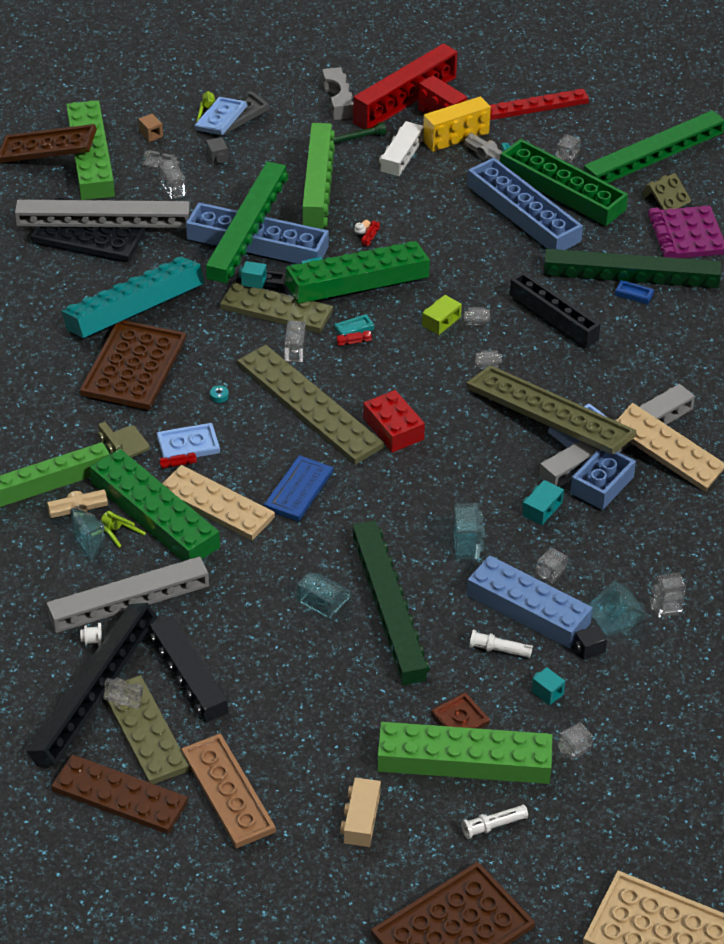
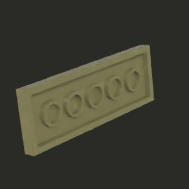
(275, 307)
(150, 737)

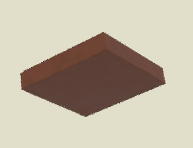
(460, 713)

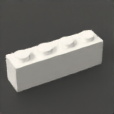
(401, 148)

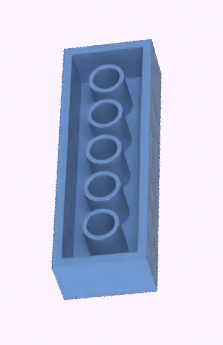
(529, 601)

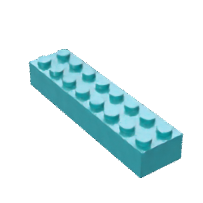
(132, 296)

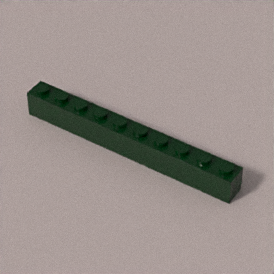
(632, 268)
(389, 603)

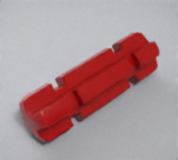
(370, 233)
(353, 338)
(177, 460)

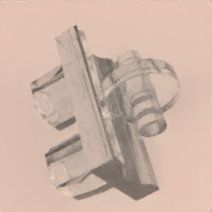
(123, 693)

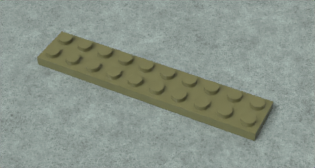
(310, 404)
(551, 409)

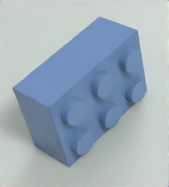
(602, 478)

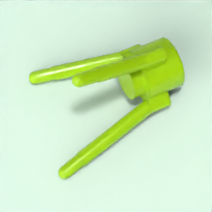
(207, 100)
(113, 522)

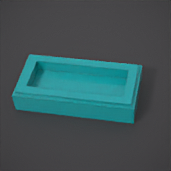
(354, 325)

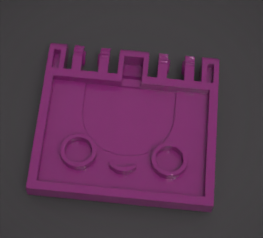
(687, 232)

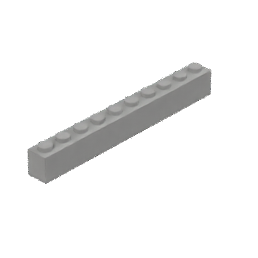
(102, 213)
(566, 463)

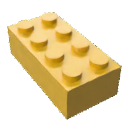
(455, 123)

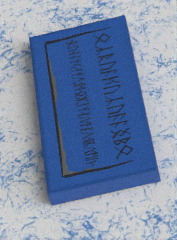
(298, 488)

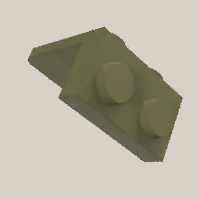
(668, 192)
(126, 439)

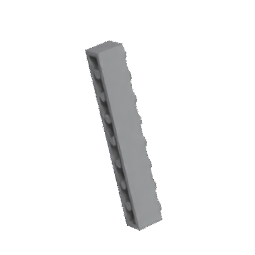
(116, 596)

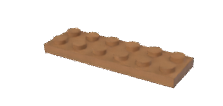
(228, 791)

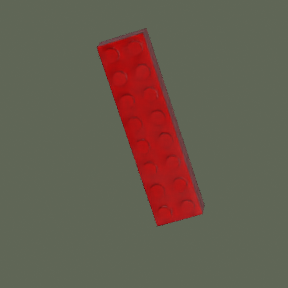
(402, 87)

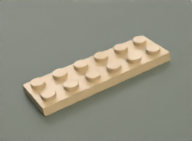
(672, 448)
(219, 503)

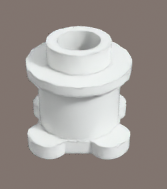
(91, 635)

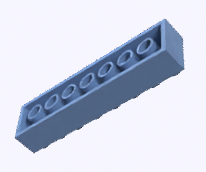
(524, 205)
(274, 239)

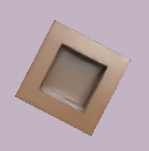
(150, 127)

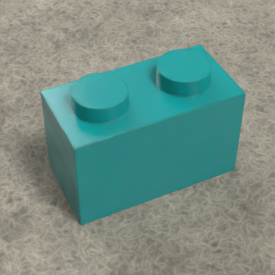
(542, 502)

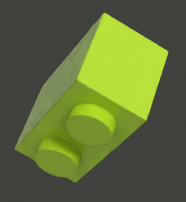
(441, 314)

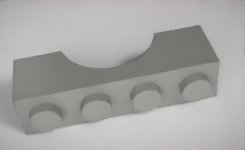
(335, 82)

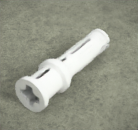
(491, 643)
(485, 823)

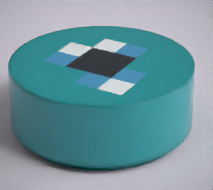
(219, 394)

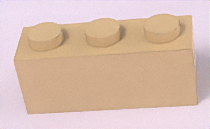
(361, 812)

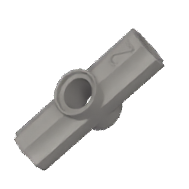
(483, 149)

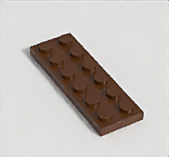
(47, 143)
(120, 794)

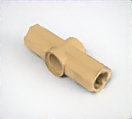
(77, 500)

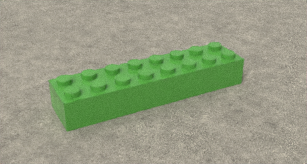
(92, 167)
(318, 175)
(465, 752)

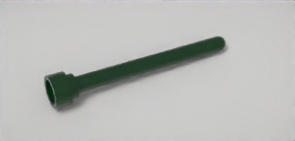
(378, 129)

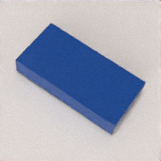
(634, 292)

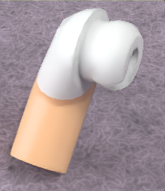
(360, 228)

